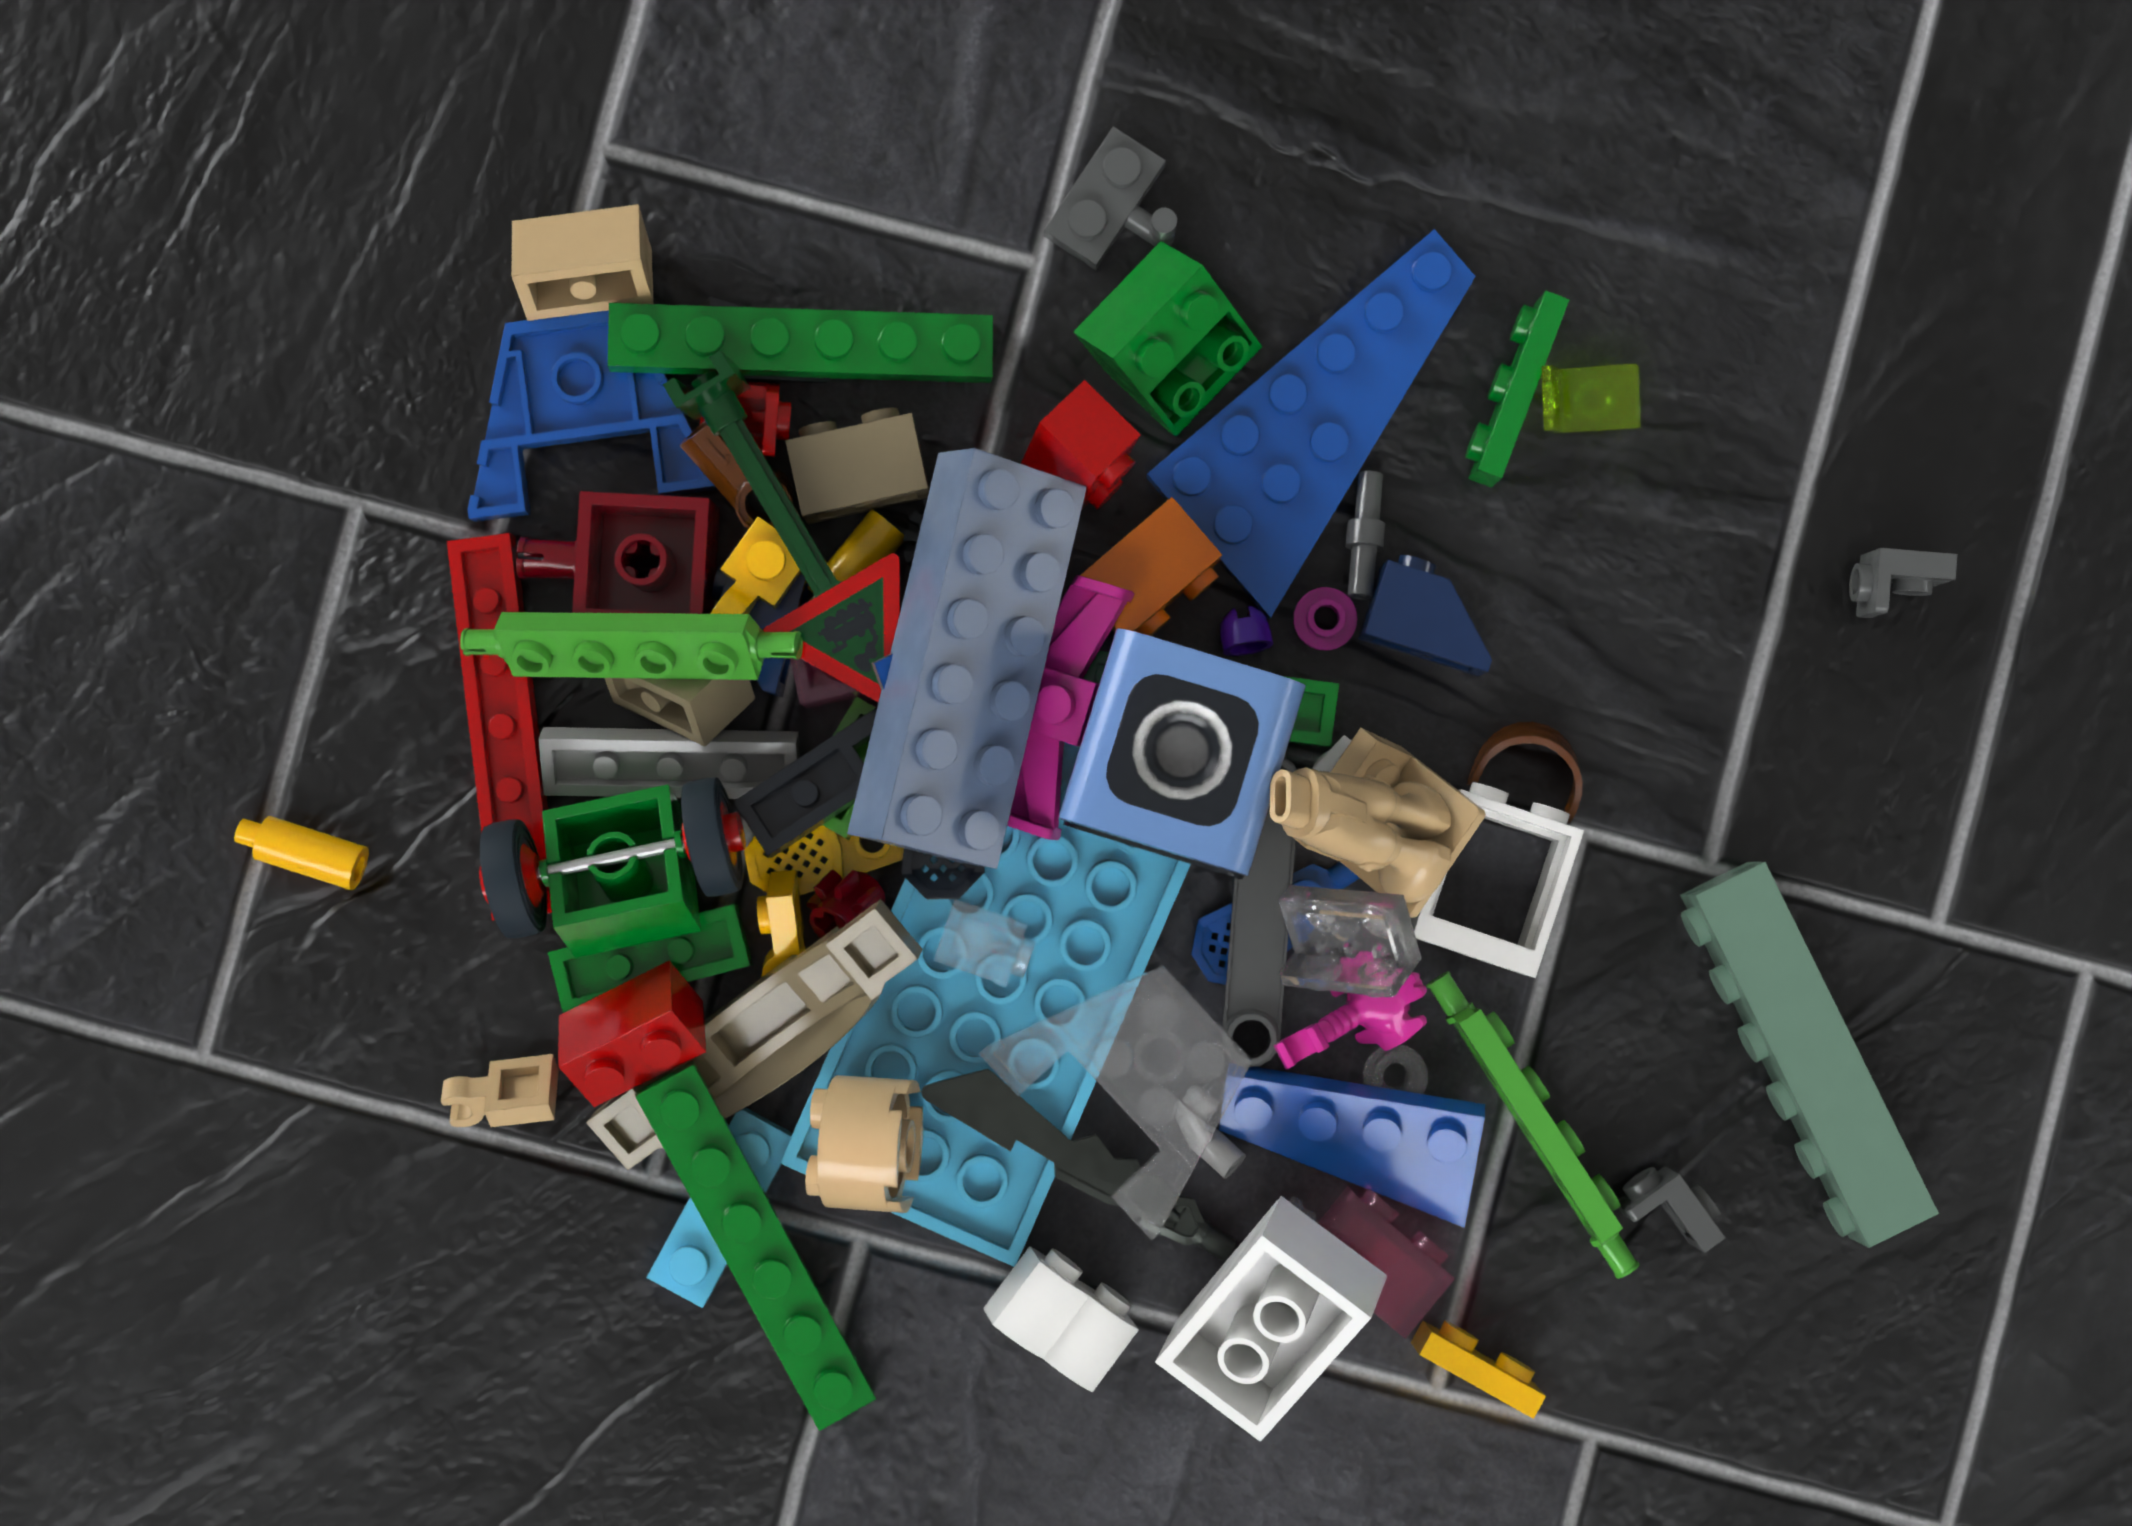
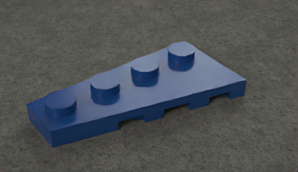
(1371, 1136)

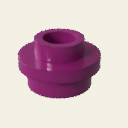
(1316, 637)

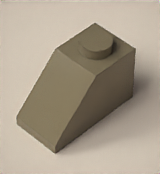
(685, 706)

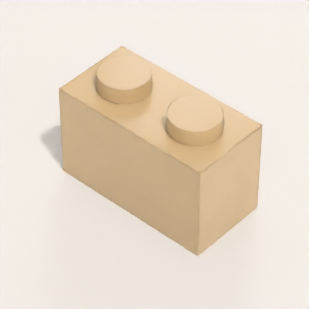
(581, 262)

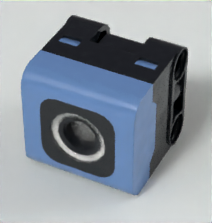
(1181, 753)

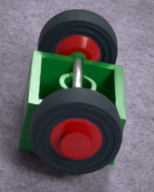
(615, 867)

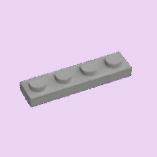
(632, 760)

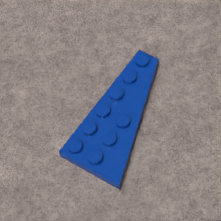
(1291, 444)

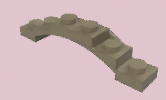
(777, 1024)

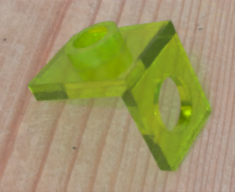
(1591, 398)

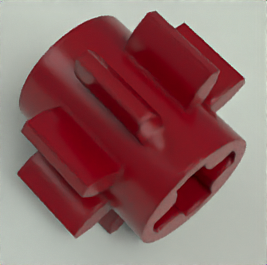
(841, 900)

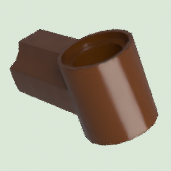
(721, 468)

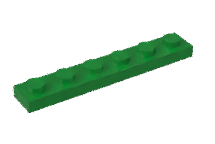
(801, 342)
(755, 1245)

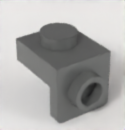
(1687, 1207)

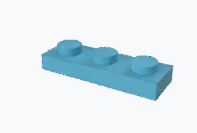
(690, 1258)

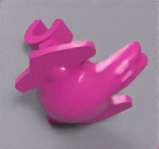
(1383, 1017)

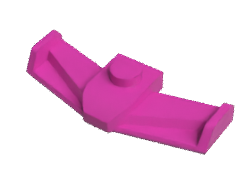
(1063, 701)

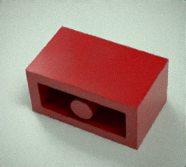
(1084, 444)
(631, 1034)

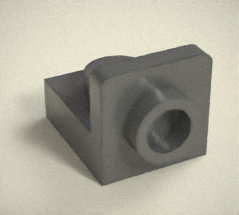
(1909, 571)

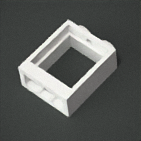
(1528, 953)

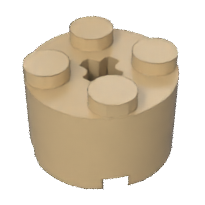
(865, 1143)

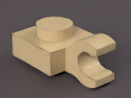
(511, 1094)

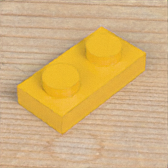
(1503, 1379)

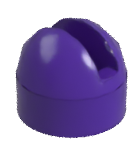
(1245, 634)

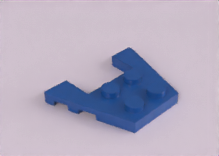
(557, 391)

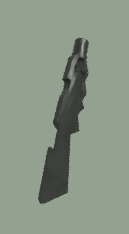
(1084, 1163)

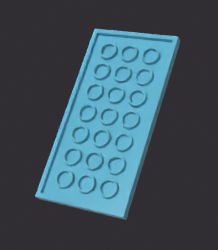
(1094, 926)

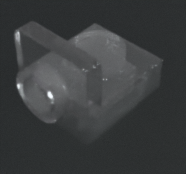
(984, 943)

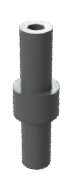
(1365, 535)

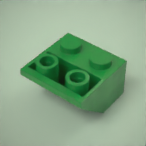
(1169, 337)

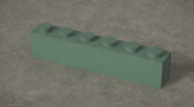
(1808, 1055)

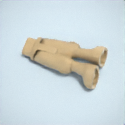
(1367, 825)

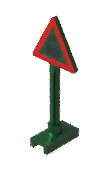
(846, 620)

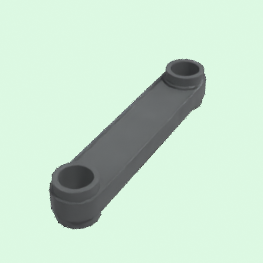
(1260, 937)

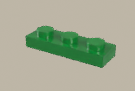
(1515, 387)
(697, 955)

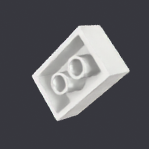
(1272, 1319)

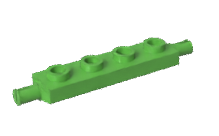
(631, 645)
(1554, 1143)

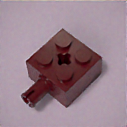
(615, 534)

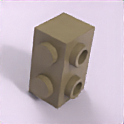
(857, 465)

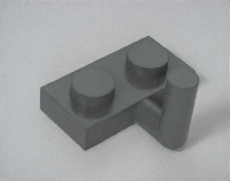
(1109, 200)

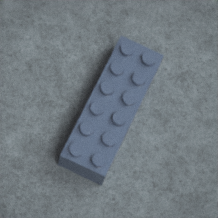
(967, 658)

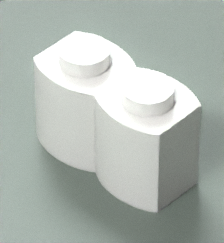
(1061, 1317)

